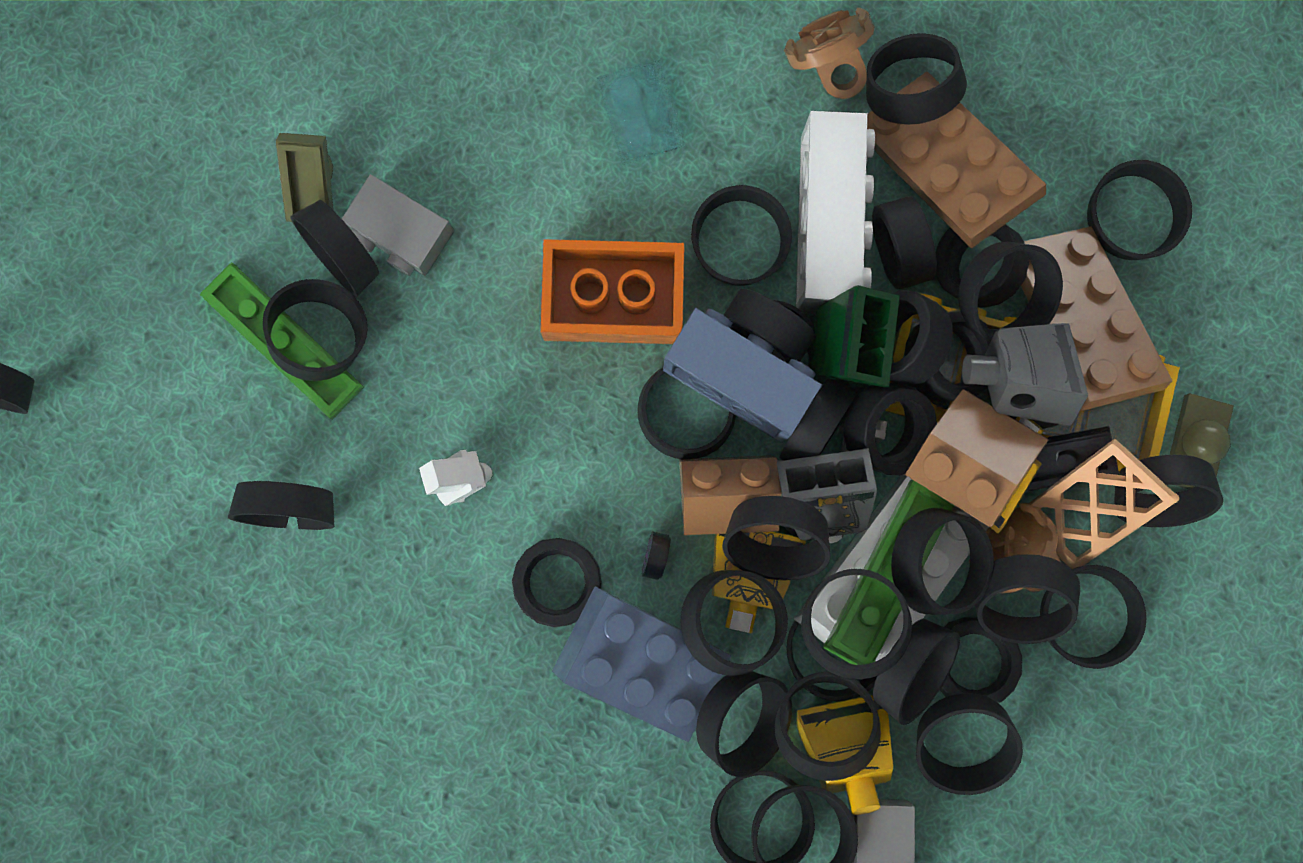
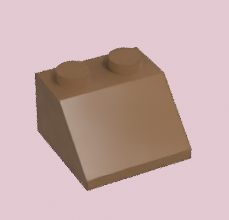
(976, 458)
(718, 485)

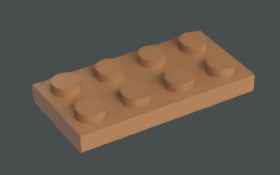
(958, 168)
(1105, 327)

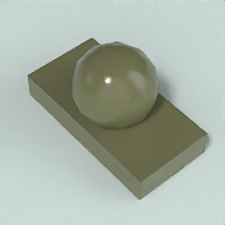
(304, 171)
(1203, 430)

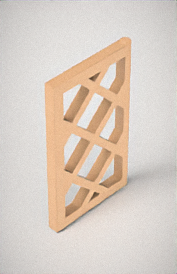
(1088, 473)

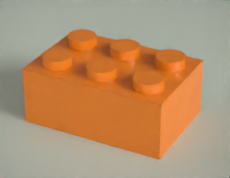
(612, 291)

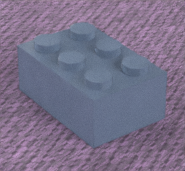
(741, 374)
(636, 664)

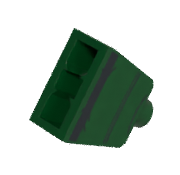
(856, 336)

